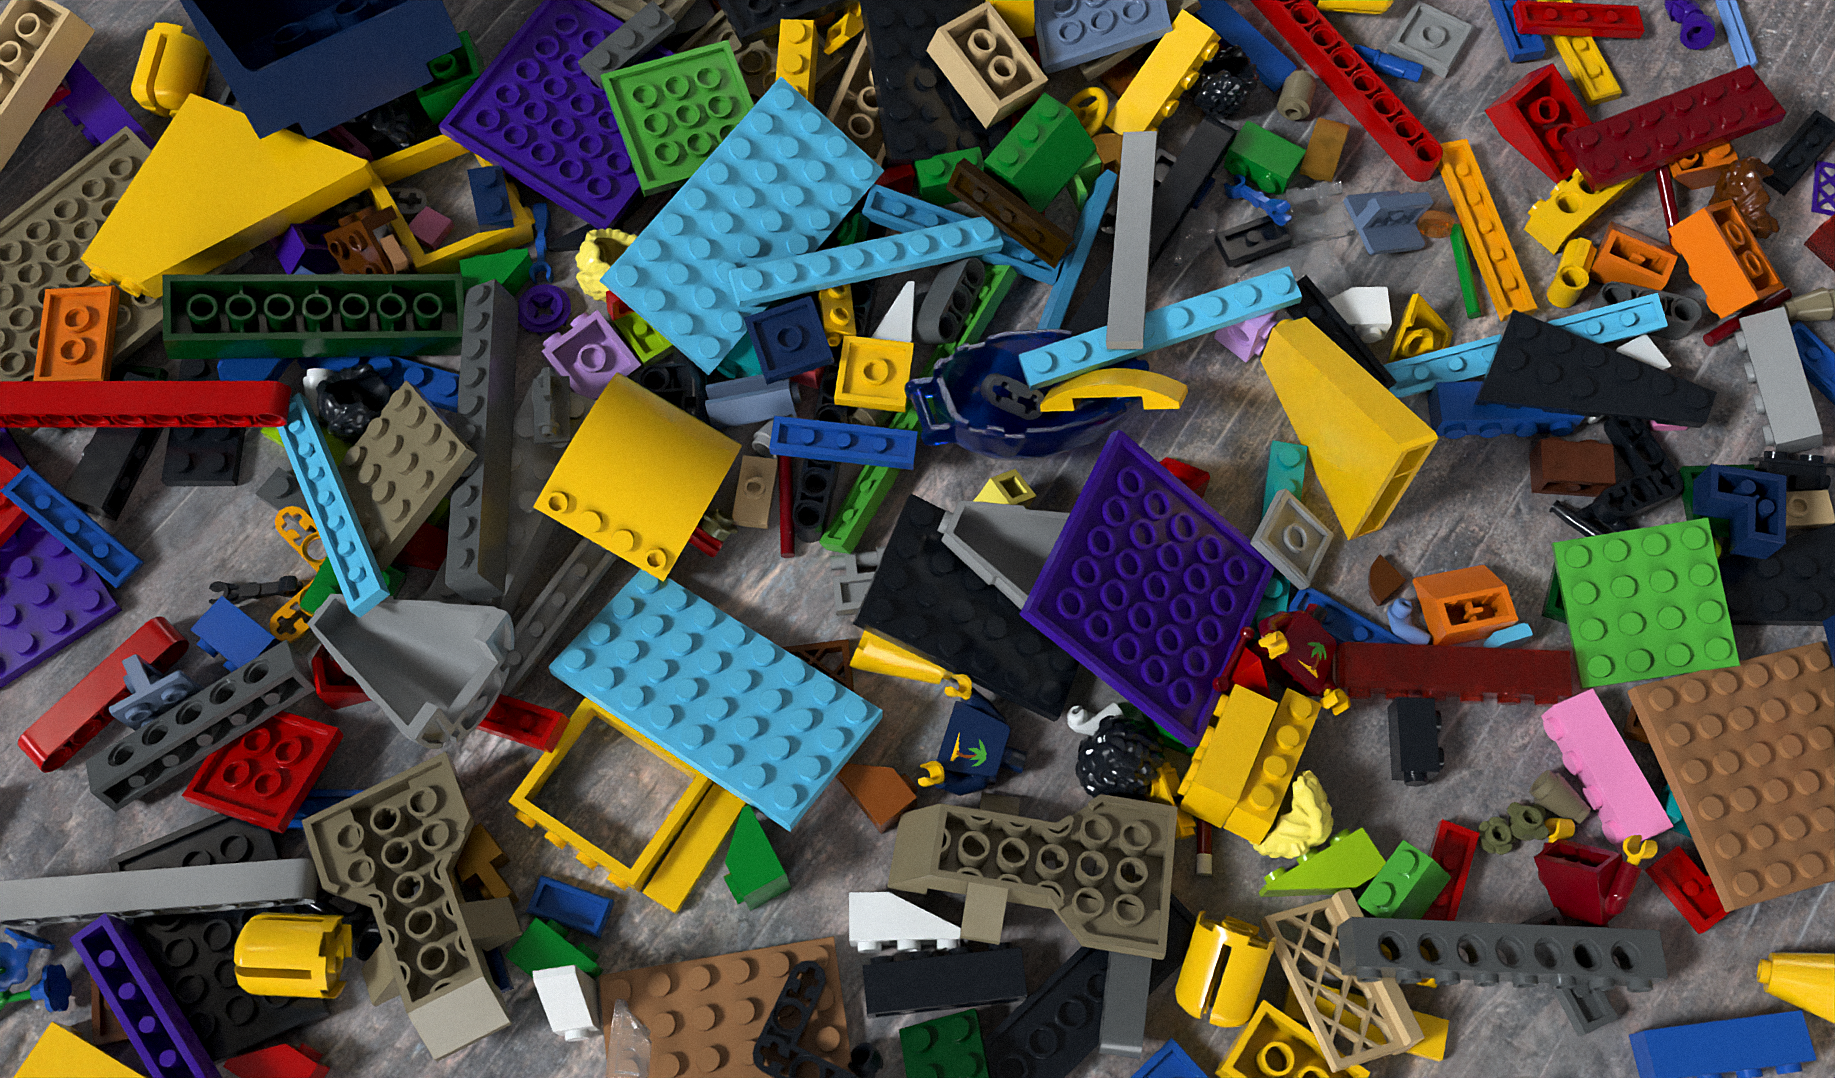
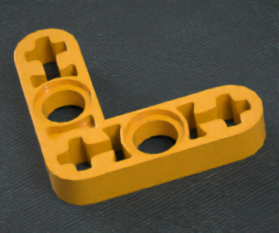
(291, 537)

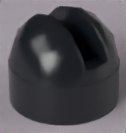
(859, 1056)

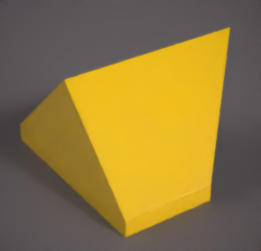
(1419, 331)

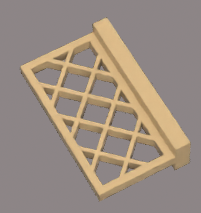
(1385, 1001)

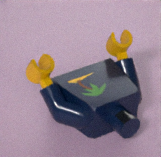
(972, 745)

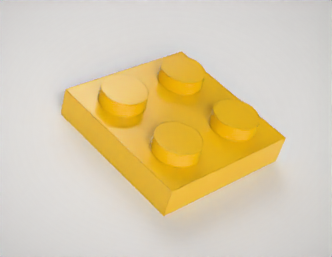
(874, 373)

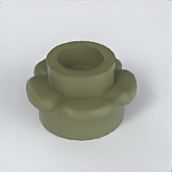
(1489, 842)

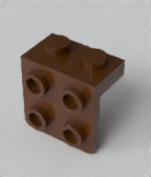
(355, 243)

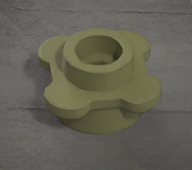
(718, 524)
(1523, 829)

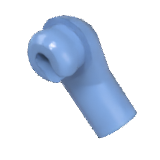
(1402, 625)

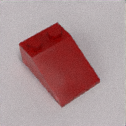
(1536, 116)

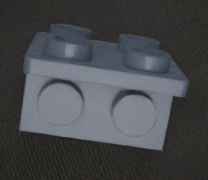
(1388, 219)
(151, 692)

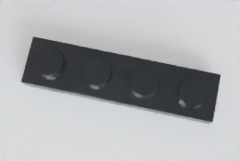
(1330, 322)

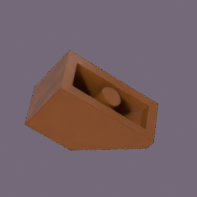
(879, 792)

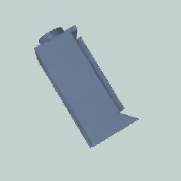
(750, 401)

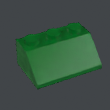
(1041, 153)

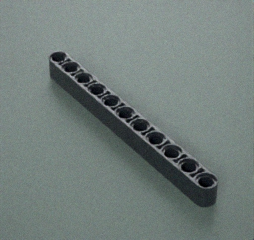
(822, 471)

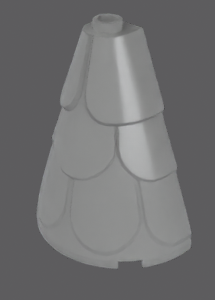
(1003, 543)
(422, 661)

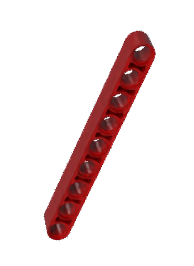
(1355, 85)
(143, 404)

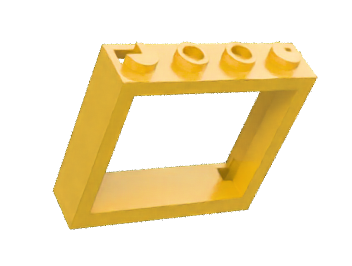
(447, 258)
(587, 852)

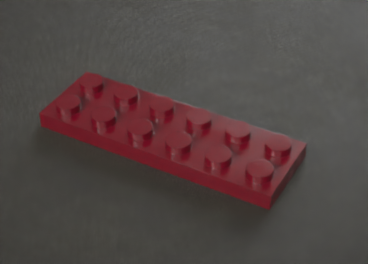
(1672, 127)

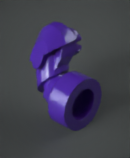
(1696, 27)

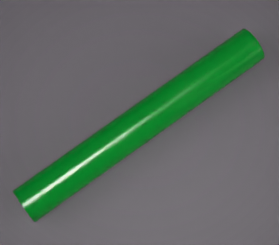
(1465, 272)

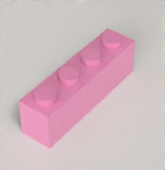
(1605, 769)

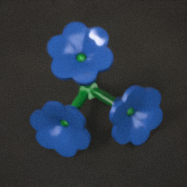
(52, 988)

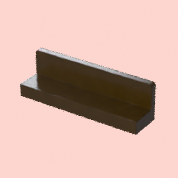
(1010, 213)

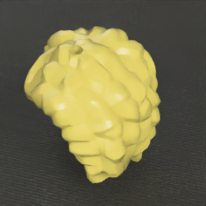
(596, 257)
(1301, 821)

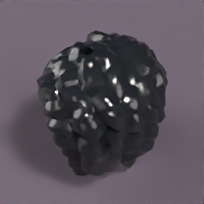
(1224, 83)
(384, 129)
(352, 401)
(1119, 758)

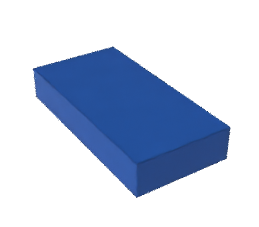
(570, 906)

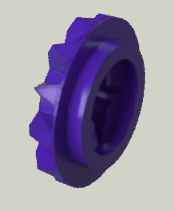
(544, 296)

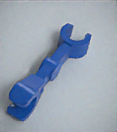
(1273, 207)
(542, 222)

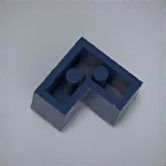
(1751, 503)

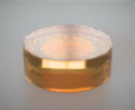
(1435, 224)

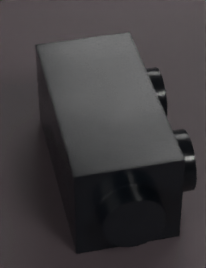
(1414, 740)

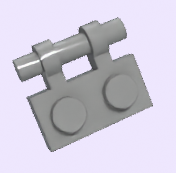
(851, 588)

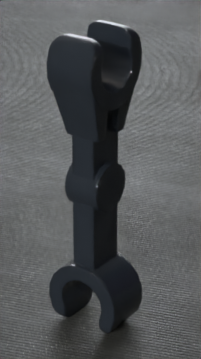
(286, 586)

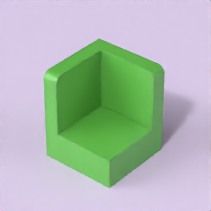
(1082, 182)

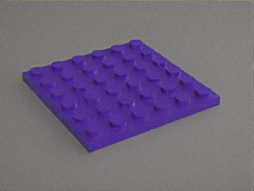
(548, 118)
(1149, 588)

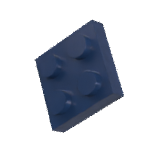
(789, 340)

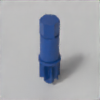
(1389, 64)

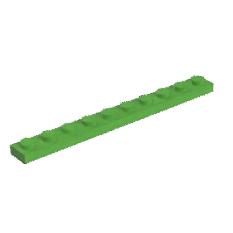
(875, 481)

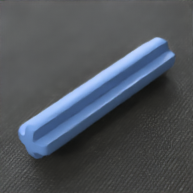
(1737, 33)

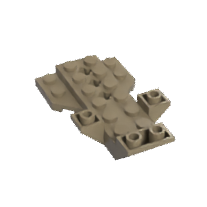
(1003, 859)
(429, 940)

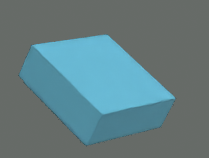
(1509, 637)

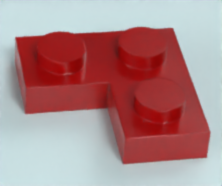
(1687, 889)

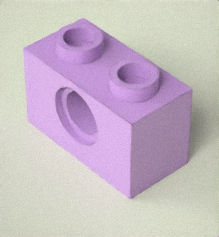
(1248, 336)

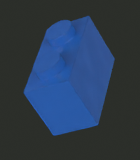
(232, 634)

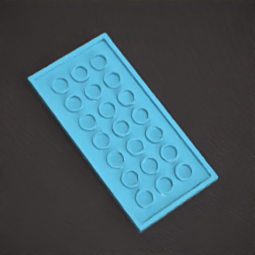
(755, 200)
(718, 696)

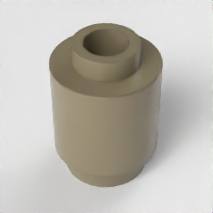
(1297, 95)

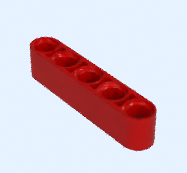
(85, 707)

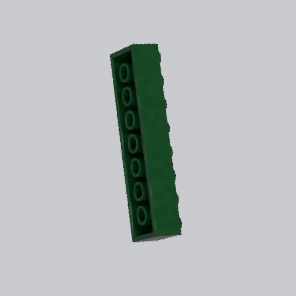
(312, 315)

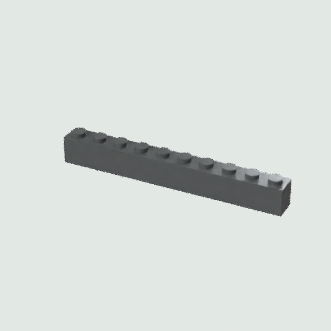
(486, 423)

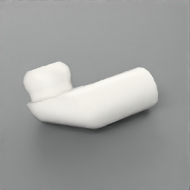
(1087, 722)

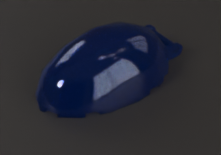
(993, 432)

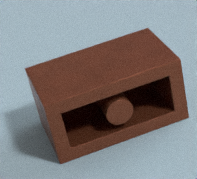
(1571, 467)

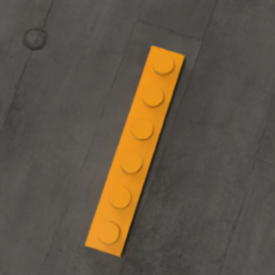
(1484, 230)

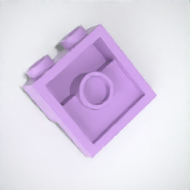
(589, 355)

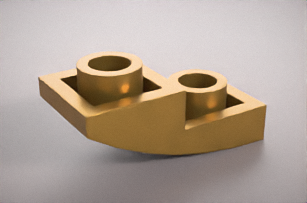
(1324, 150)

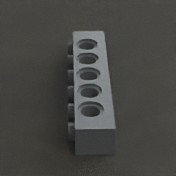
(199, 726)

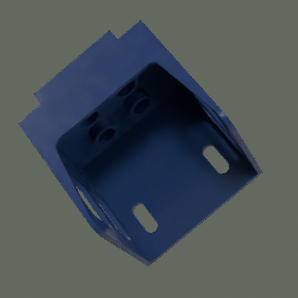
(320, 56)

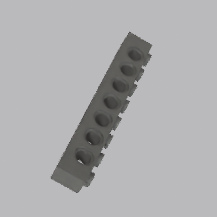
(1636, 949)

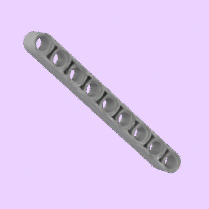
(158, 892)

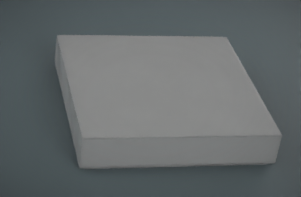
(1430, 38)
(1292, 539)

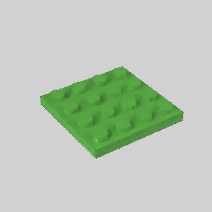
(677, 111)
(1645, 604)

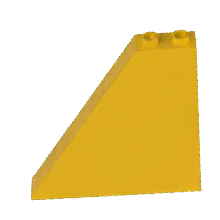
(215, 195)
(1355, 429)

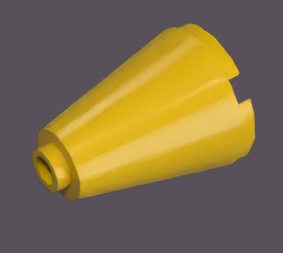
(886, 658)
(1801, 980)

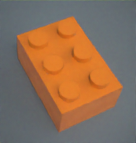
(1725, 258)

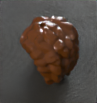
(1745, 187)

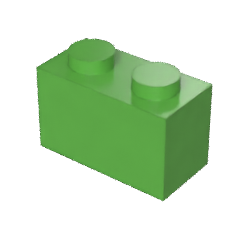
(1404, 885)

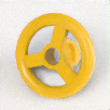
(1093, 115)

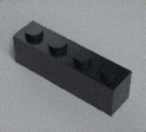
(111, 466)
(944, 982)

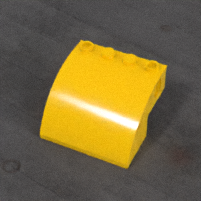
(638, 476)

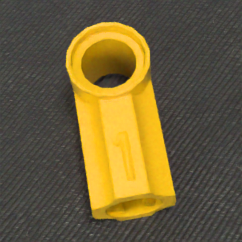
(1571, 273)

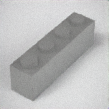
(1780, 382)

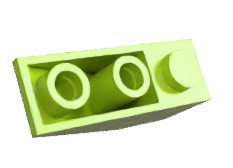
(1344, 865)

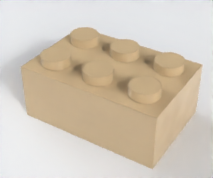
(986, 64)

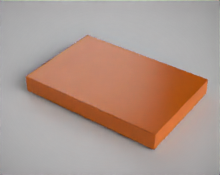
(77, 334)

